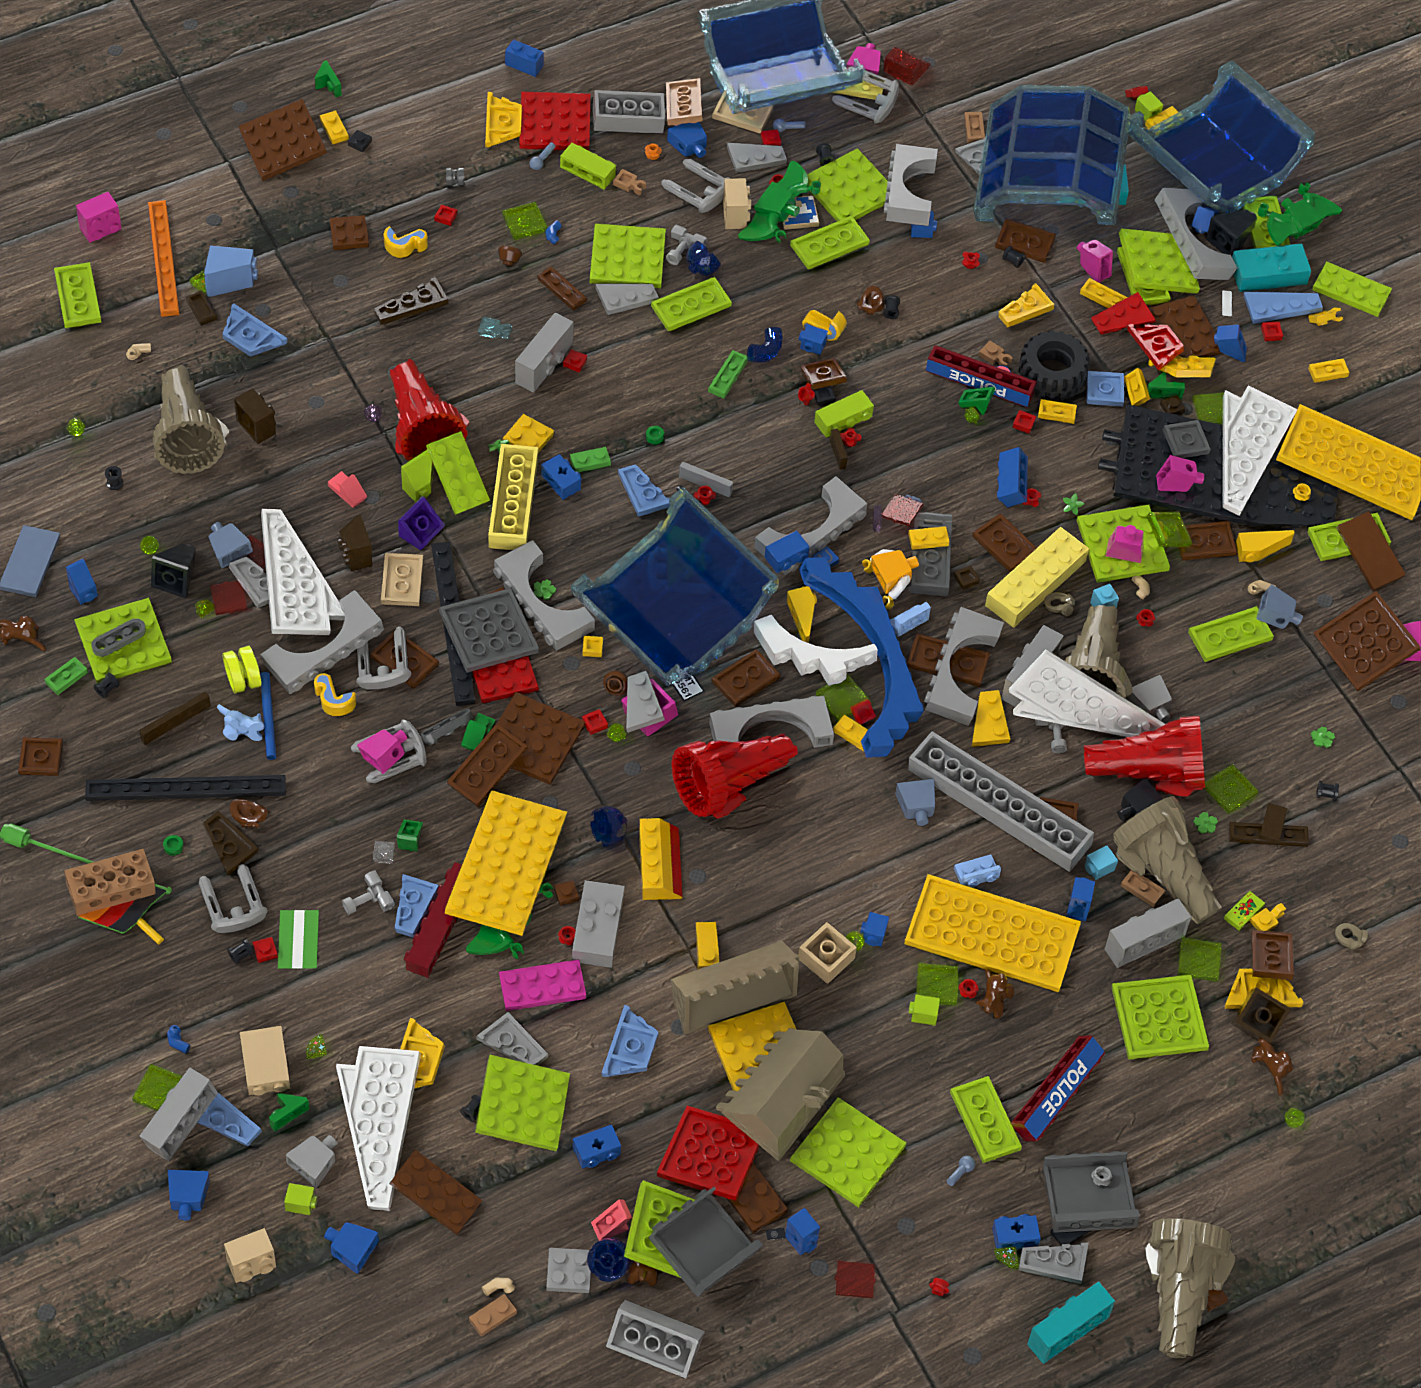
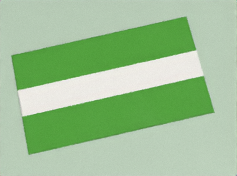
(298, 939)

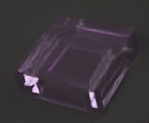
(877, 519)

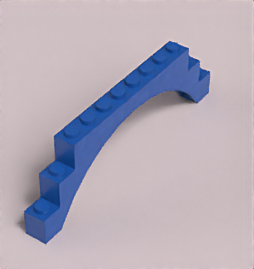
(868, 610)

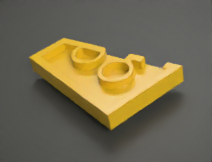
(1026, 307)
(990, 721)

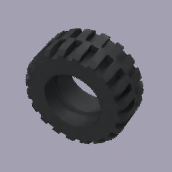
(1059, 348)

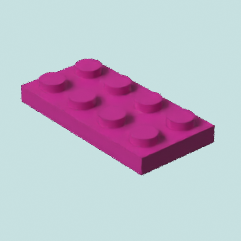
(542, 985)

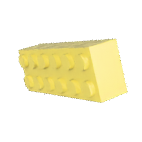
(513, 497)
(1037, 577)

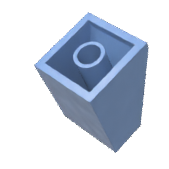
(229, 270)

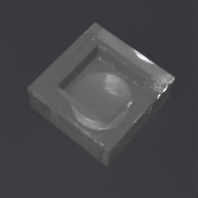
(383, 852)

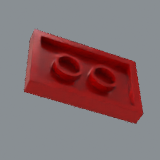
(505, 680)

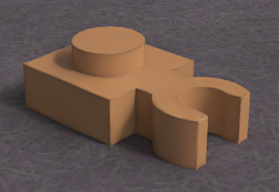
(627, 181)
(994, 353)

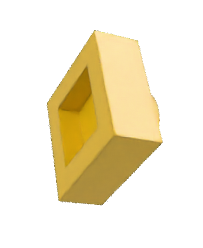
(592, 646)

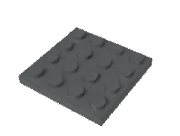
(488, 630)

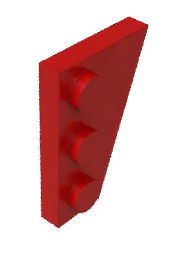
(1126, 312)

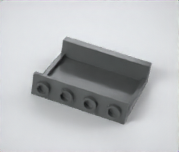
(1080, 1203)
(702, 1242)

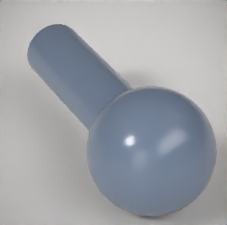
(781, 125)
(537, 162)
(966, 1164)

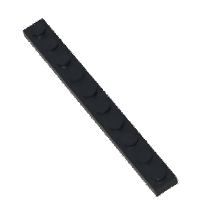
(448, 595)
(185, 787)

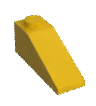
(1257, 545)
(801, 605)
(706, 944)

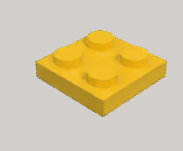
(529, 433)

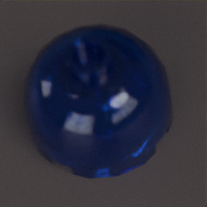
(701, 260)
(608, 825)
(608, 1260)

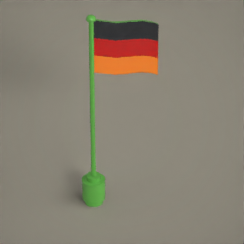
(116, 917)

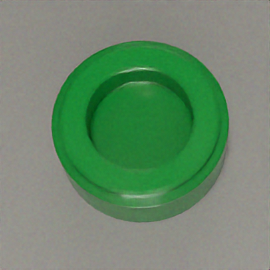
(655, 435)
(173, 845)

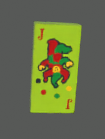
(1244, 910)

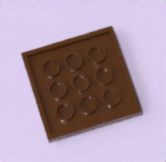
(282, 139)
(1189, 325)
(1367, 641)
(546, 733)

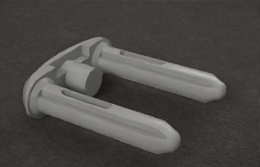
(886, 102)
(713, 196)
(384, 678)
(413, 742)
(239, 920)

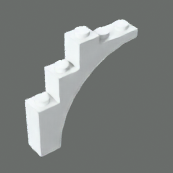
(807, 658)

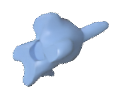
(238, 723)

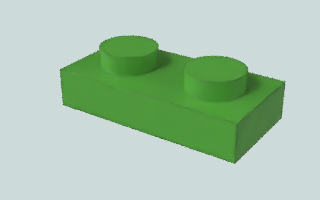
(590, 459)
(66, 675)

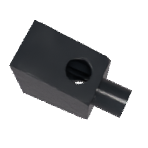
(1138, 799)

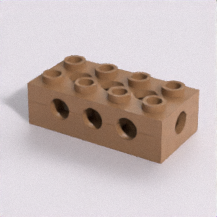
(110, 882)

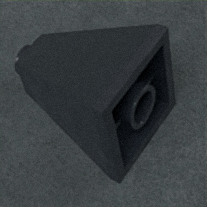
(1230, 230)
(173, 569)

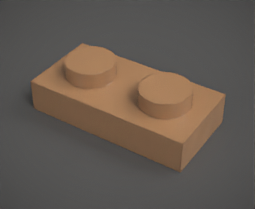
(974, 126)
(1143, 888)
(492, 1315)

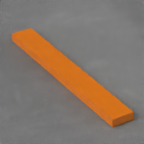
(163, 258)

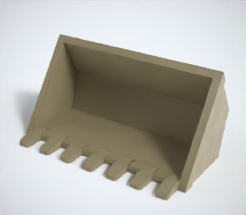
(735, 986)
(785, 1089)

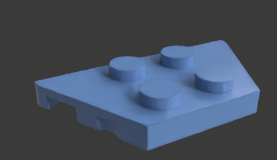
(250, 333)
(630, 1046)

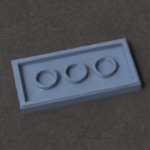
(29, 561)

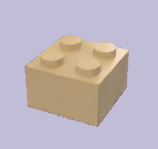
(736, 203)
(827, 952)
(250, 1255)

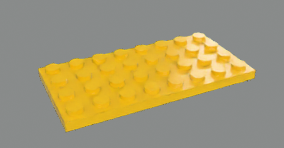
(1353, 461)
(506, 863)
(992, 933)

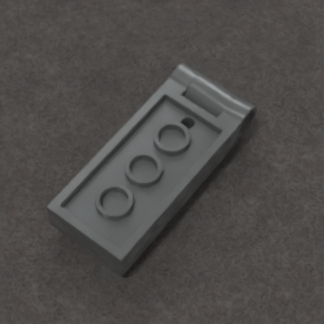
(934, 563)

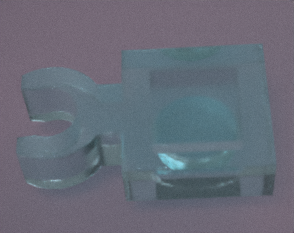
(492, 327)

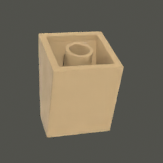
(265, 1060)

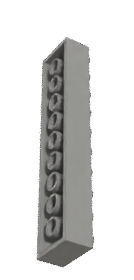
(1001, 801)

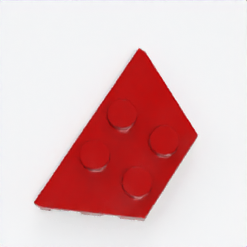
(1158, 343)

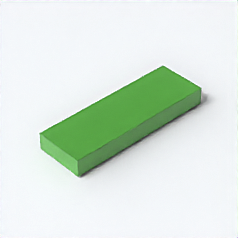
(728, 374)

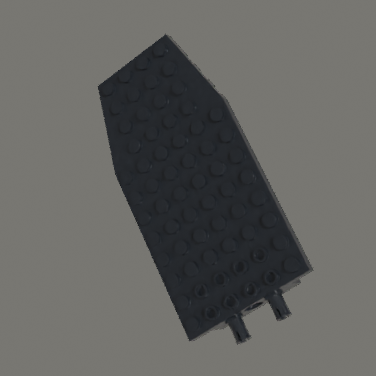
(1272, 503)

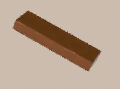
(562, 288)

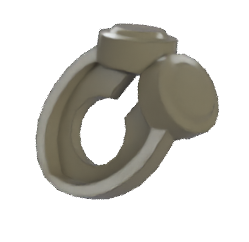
(1066, 609)
(1361, 936)

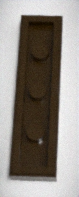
(175, 718)
(1250, 833)

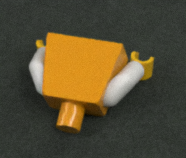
(891, 571)

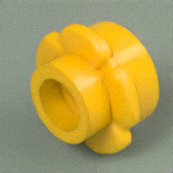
(1304, 489)

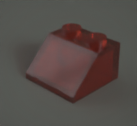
(905, 65)

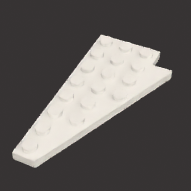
(1250, 437)
(296, 589)
(1066, 696)
(378, 1108)

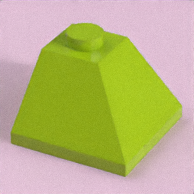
(418, 476)

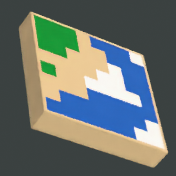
(807, 216)

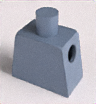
(228, 543)
(1278, 608)
(917, 800)

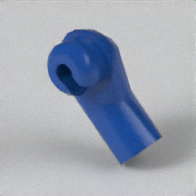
(551, 232)
(175, 1041)

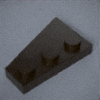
(230, 844)

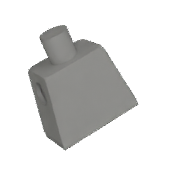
(1152, 698)
(313, 1158)

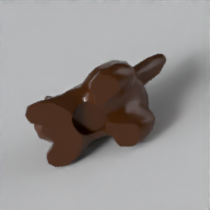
(24, 630)
(997, 991)
(1277, 1062)
(642, 1273)

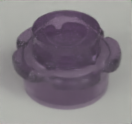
(372, 413)

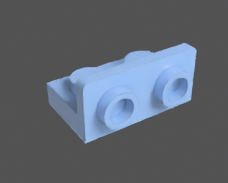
(911, 618)
(977, 871)

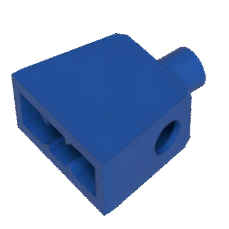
(688, 139)
(187, 1191)
(352, 1244)

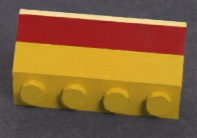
(660, 860)

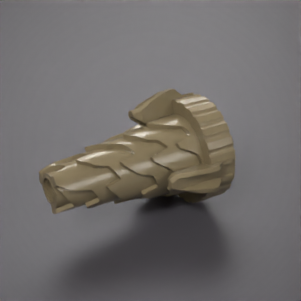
(187, 435)
(1098, 652)
(1161, 844)
(1186, 1263)

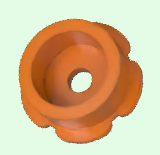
(653, 151)

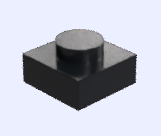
(359, 141)
(824, 396)

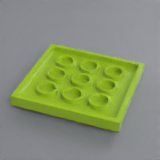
(850, 186)
(627, 255)
(1156, 262)
(1096, 532)
(135, 657)
(1160, 1017)
(522, 1103)
(848, 1152)
(651, 1207)

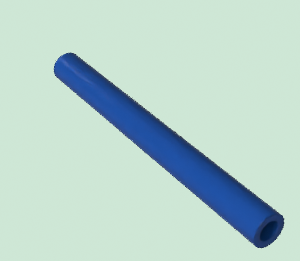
(268, 716)

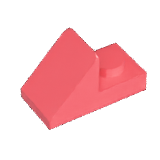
(348, 488)
(612, 1220)

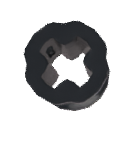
(824, 153)
(1013, 257)
(891, 310)
(116, 474)
(101, 688)
(1327, 790)
(244, 948)
(472, 1108)

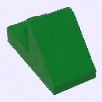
(327, 77)
(1161, 389)
(977, 398)
(477, 731)
(409, 835)
(292, 1108)

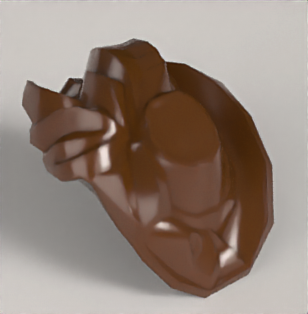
(871, 300)
(248, 813)

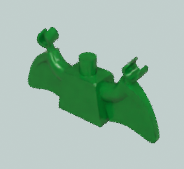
(778, 204)
(1299, 217)
(494, 940)

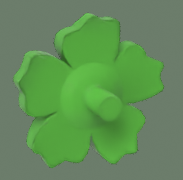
(544, 589)
(1322, 738)
(1205, 823)

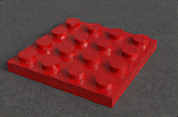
(554, 119)
(708, 1154)

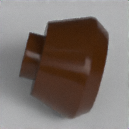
(509, 254)
(615, 683)

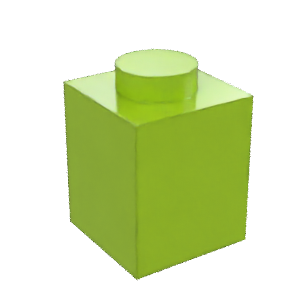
(1148, 105)
(924, 1009)
(300, 1199)

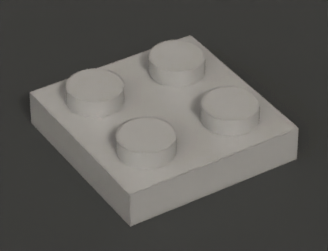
(568, 1270)

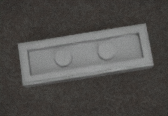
(705, 478)

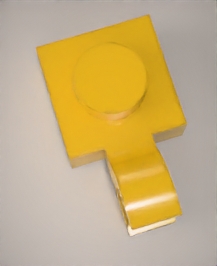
(1322, 317)
(1268, 920)

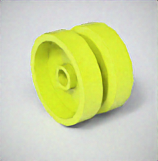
(245, 668)

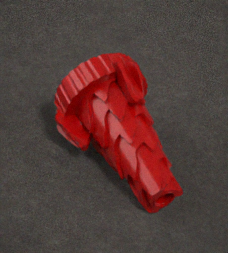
(421, 412)
(1164, 755)
(715, 772)

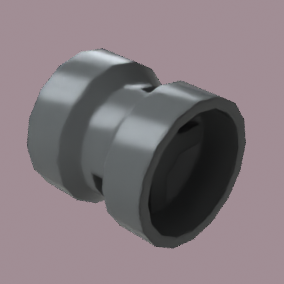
(450, 176)

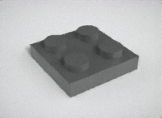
(1186, 439)

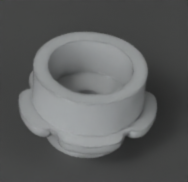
(1101, 1172)

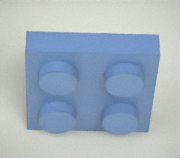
(1105, 388)

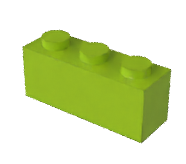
(588, 166)
(844, 413)

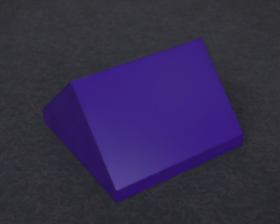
(419, 524)

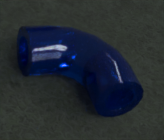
(770, 348)

